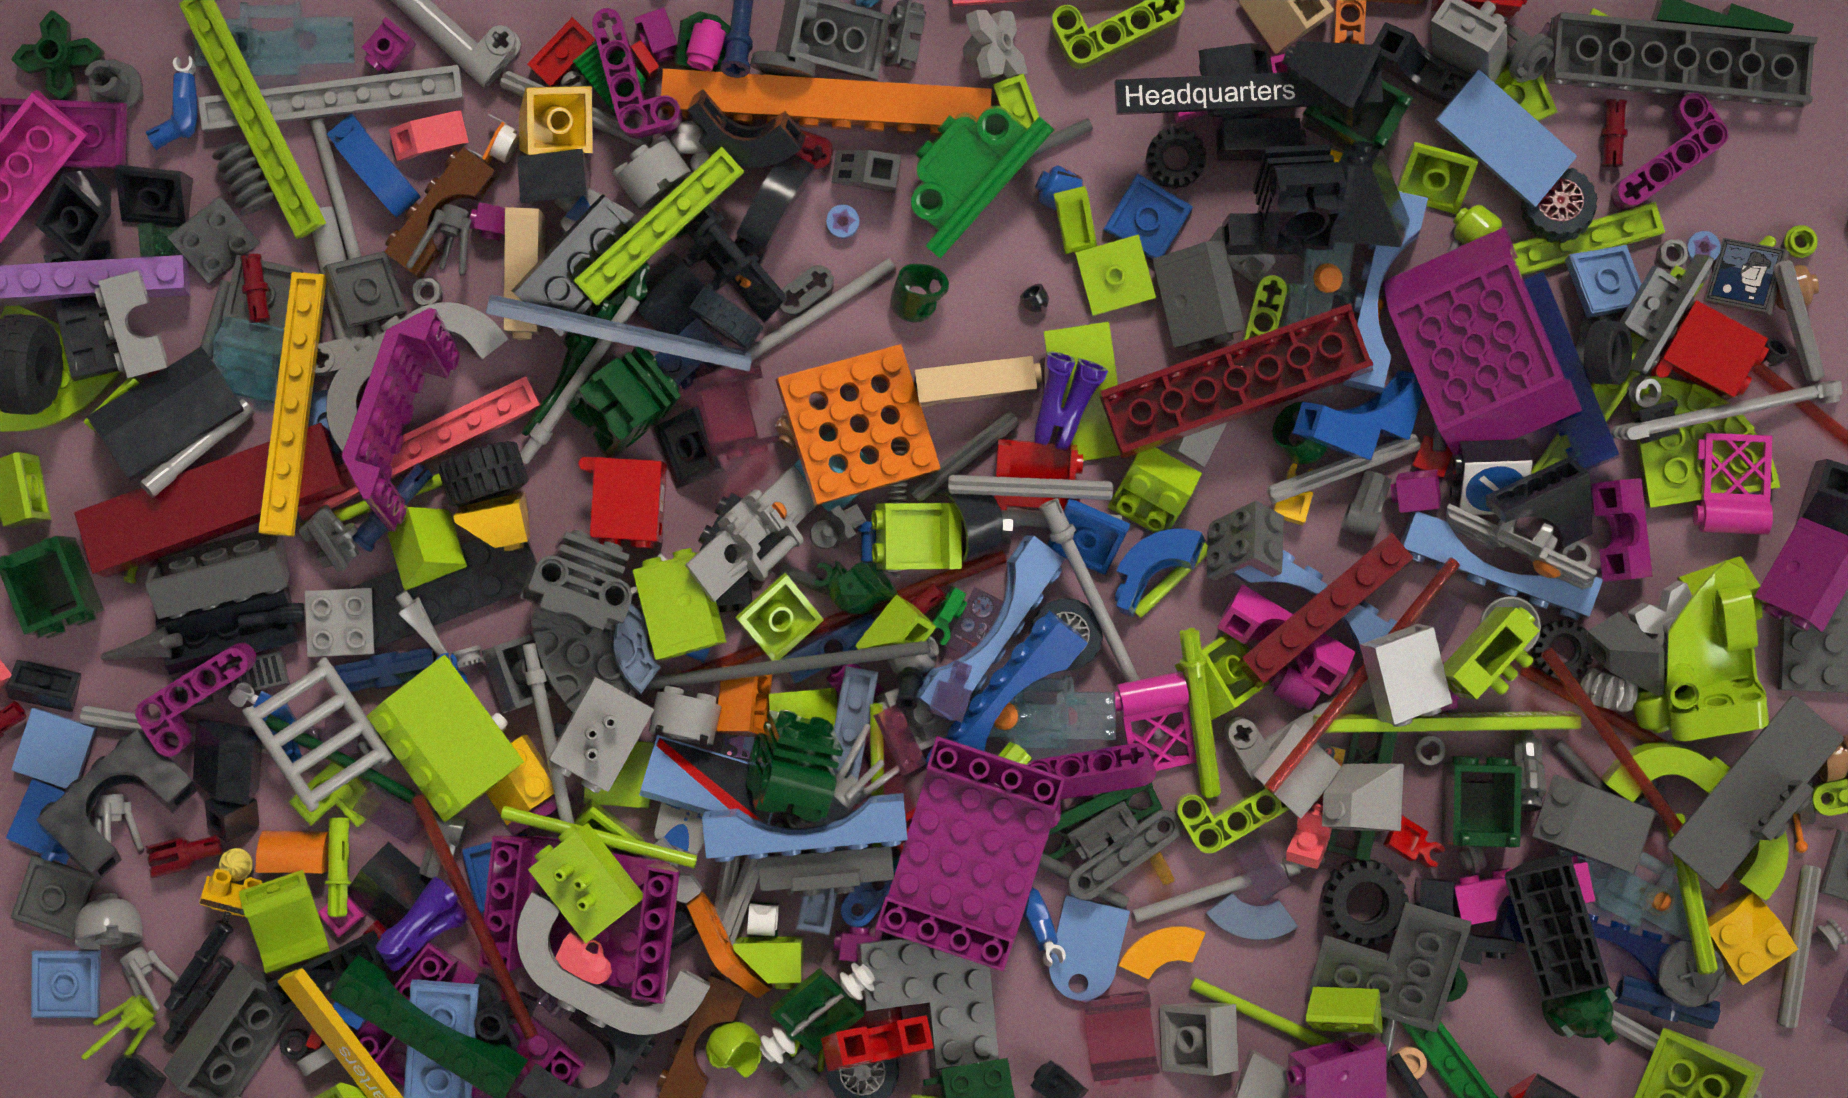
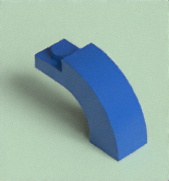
(373, 165)
(1150, 556)

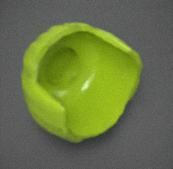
(734, 1046)

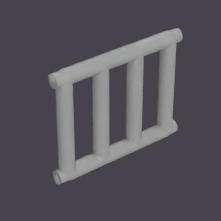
(293, 770)

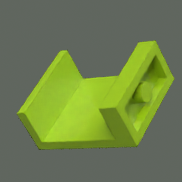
(284, 921)

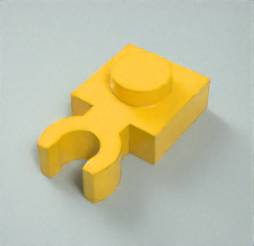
(1296, 507)

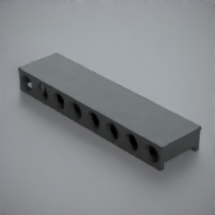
(1681, 59)

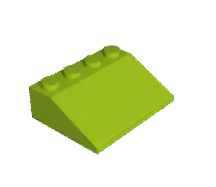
(445, 738)
(1696, 1070)

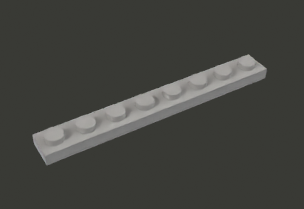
(344, 96)

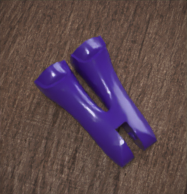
(1085, 382)
(430, 915)

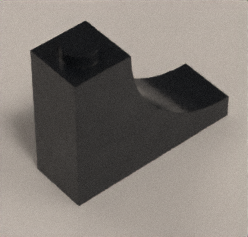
(1556, 494)

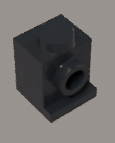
(737, 594)

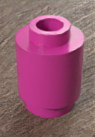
(705, 45)

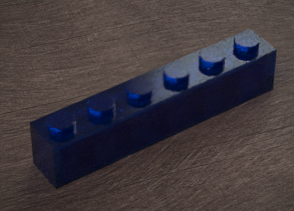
(1586, 430)

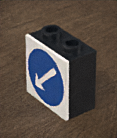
(1485, 468)

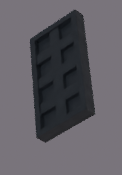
(83, 325)

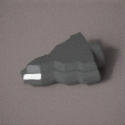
(1528, 755)

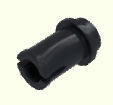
(910, 681)

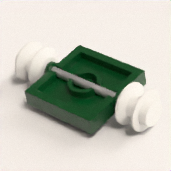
(816, 1010)

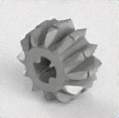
(1609, 690)

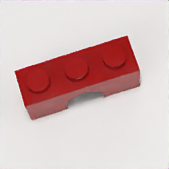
(877, 1044)

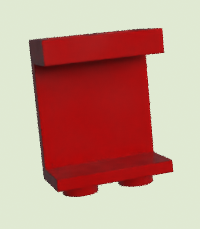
(1035, 460)

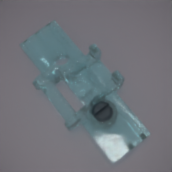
(280, 50)

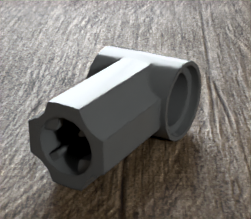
(1364, 513)
(454, 833)

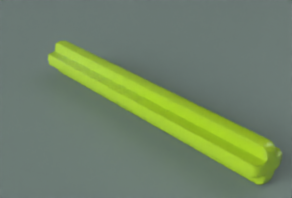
(1695, 914)

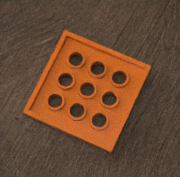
(815, 452)

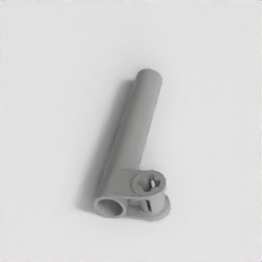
(480, 60)
(331, 250)
(1254, 748)

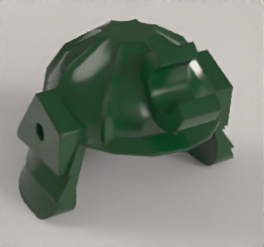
(858, 588)
(1582, 1014)

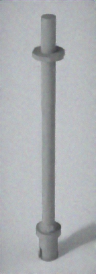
(1063, 534)

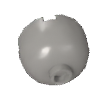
(107, 923)

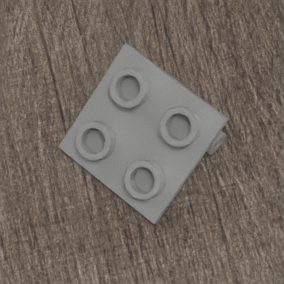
(339, 622)

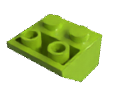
(1154, 490)

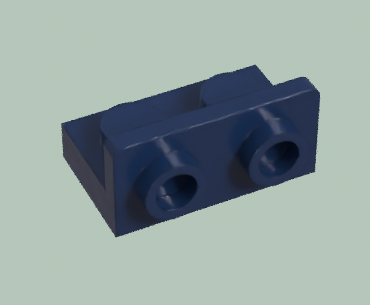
(684, 369)

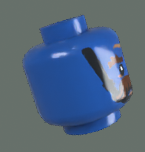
(1056, 181)

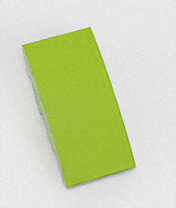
(1093, 344)

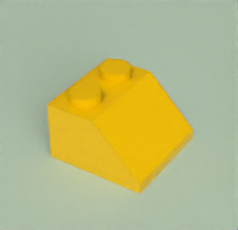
(527, 784)

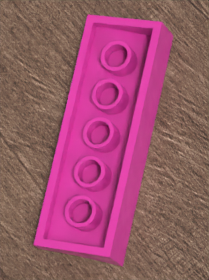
(31, 154)

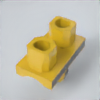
(224, 895)

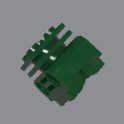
(624, 400)
(794, 765)

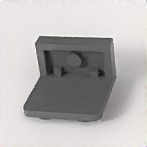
(1246, 538)

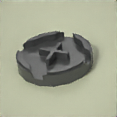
(780, 65)
(1680, 978)

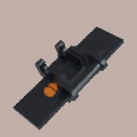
(731, 264)

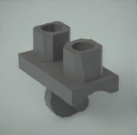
(836, 527)
(332, 536)
(799, 1070)

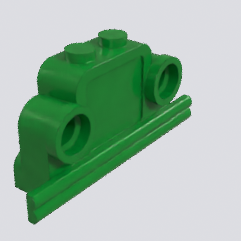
(969, 168)

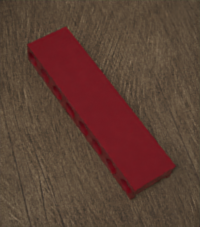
(1236, 381)
(197, 506)

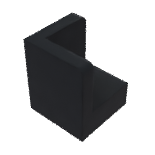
(1656, 412)
(231, 819)

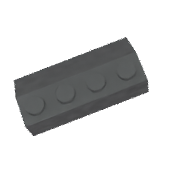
(217, 574)
(229, 1037)

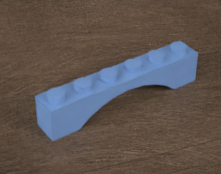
(1367, 303)
(1435, 541)
(1028, 573)
(1361, 621)
(736, 834)

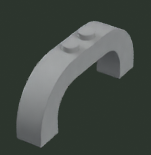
(460, 320)
(593, 999)

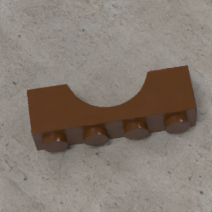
(463, 179)
(719, 1005)

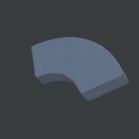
(632, 651)
(1250, 920)

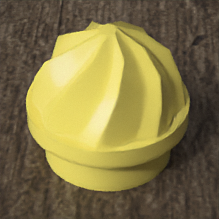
(237, 862)

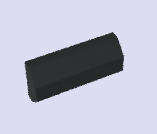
(1556, 927)

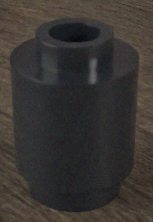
(683, 928)

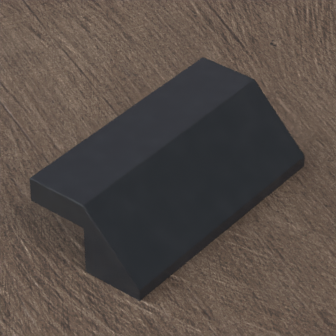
(165, 413)
(214, 630)

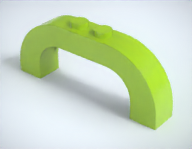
(1765, 862)

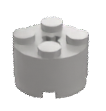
(651, 172)
(685, 717)

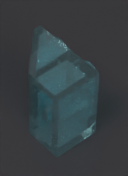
(249, 357)

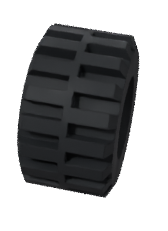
(482, 473)
(1336, 894)

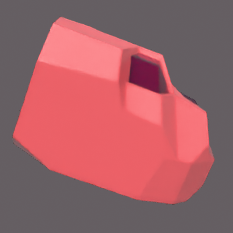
(584, 959)

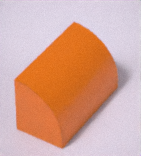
(744, 705)
(292, 852)

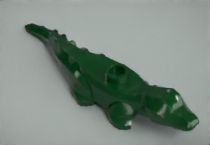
(581, 345)

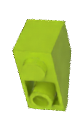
(896, 625)

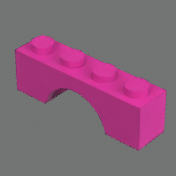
(1255, 617)
(1480, 898)

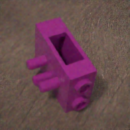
(1807, 576)
(1339, 1069)

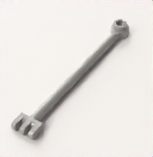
(1827, 392)

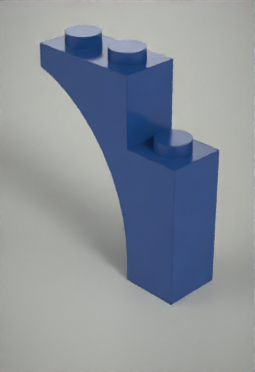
(1358, 428)

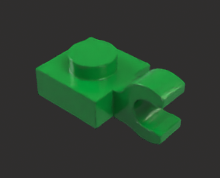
(950, 608)

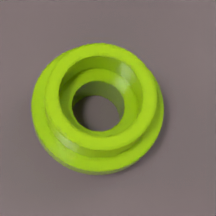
(1809, 237)

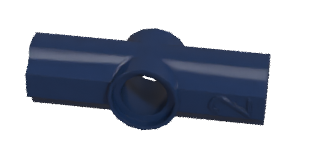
(847, 635)
(385, 669)
(1650, 997)

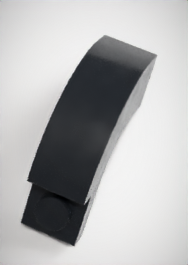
(1417, 67)
(746, 145)
(771, 205)
(1438, 896)
(329, 968)

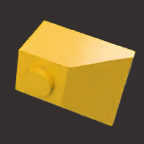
(556, 119)
(497, 520)

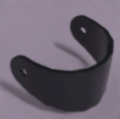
(981, 521)

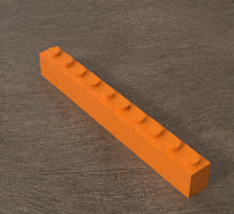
(826, 100)

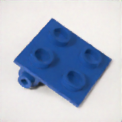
(26, 829)

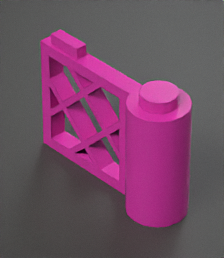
(1729, 511)
(1157, 698)

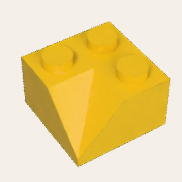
(1749, 938)

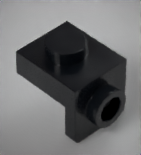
(136, 1076)
(1056, 1082)

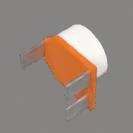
(501, 145)

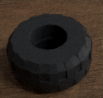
(28, 364)

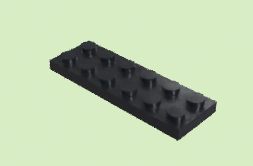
(488, 578)

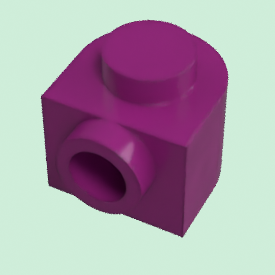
(489, 221)

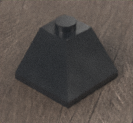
(76, 213)

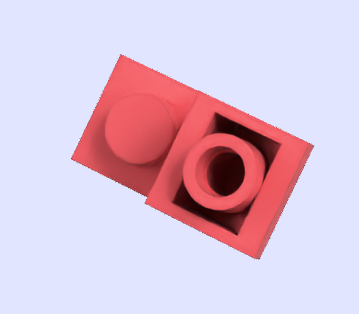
(428, 135)
(1310, 838)

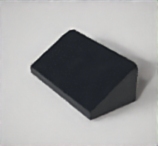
(43, 685)

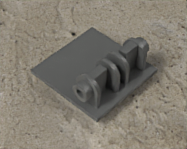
(213, 239)

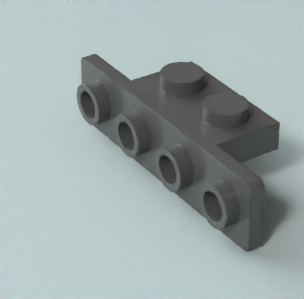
(1659, 307)
(826, 870)

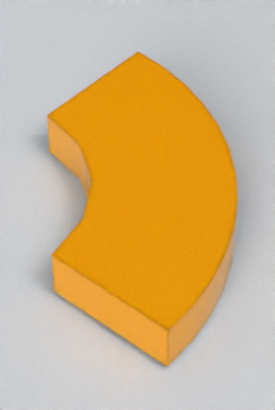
(1161, 947)

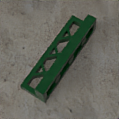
(1382, 755)
(1096, 805)

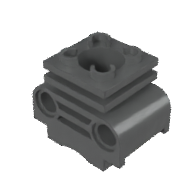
(581, 579)

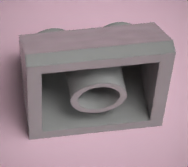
(1199, 1038)

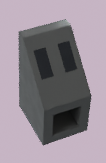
(867, 169)

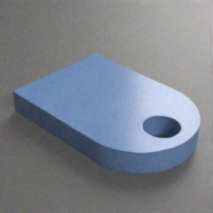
(1092, 945)

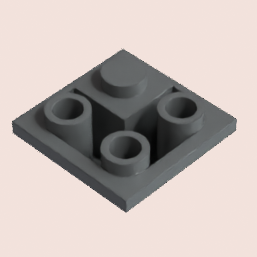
(1628, 652)

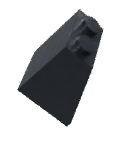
(1372, 199)

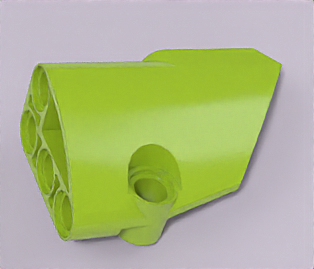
(1715, 656)

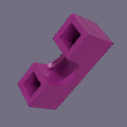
(1629, 548)

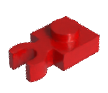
(1411, 843)

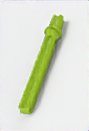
(1193, 665)

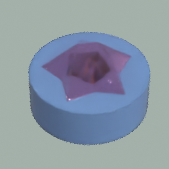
(842, 221)
(1703, 243)

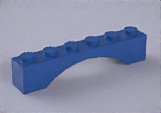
(1045, 651)

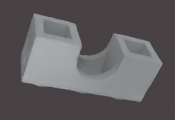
(136, 353)

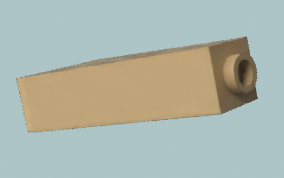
(523, 249)
(976, 380)

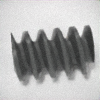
(243, 177)

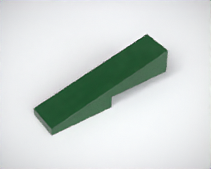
(1731, 17)

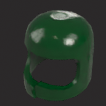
(907, 303)
(1301, 453)

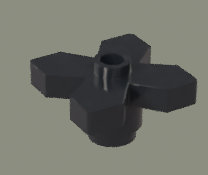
(491, 1005)

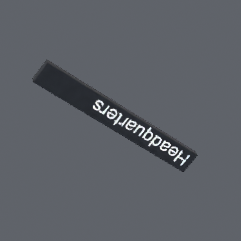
(1218, 93)

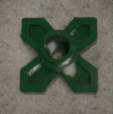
(57, 55)

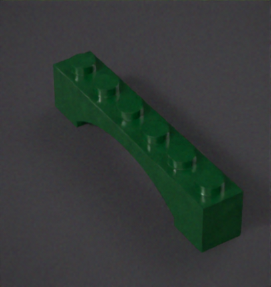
(374, 998)

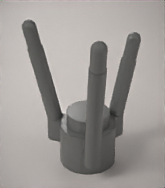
(452, 222)

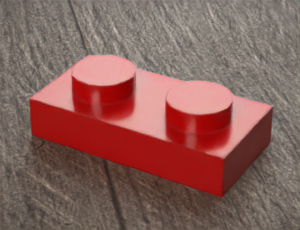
(558, 54)

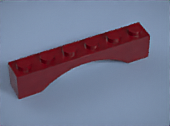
(1324, 610)

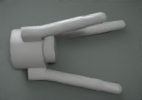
(851, 790)
(110, 809)
(137, 966)

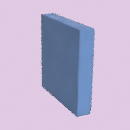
(1604, 279)
(53, 748)
(66, 984)

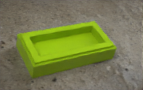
(1075, 219)

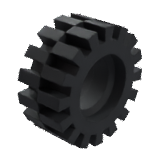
(1161, 171)
(1575, 634)

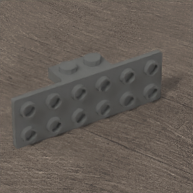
(1756, 793)

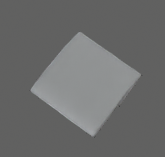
(1307, 779)

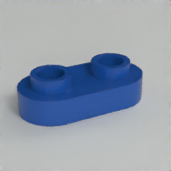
(869, 898)

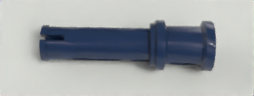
(738, 41)
(372, 527)

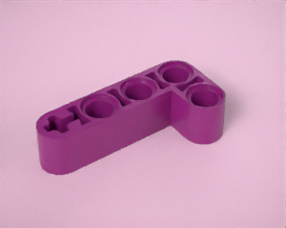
(625, 73)
(1667, 160)
(197, 689)
(1099, 771)

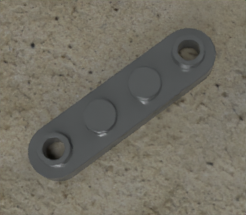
(1124, 855)

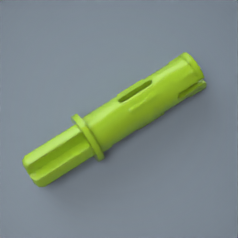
(338, 866)

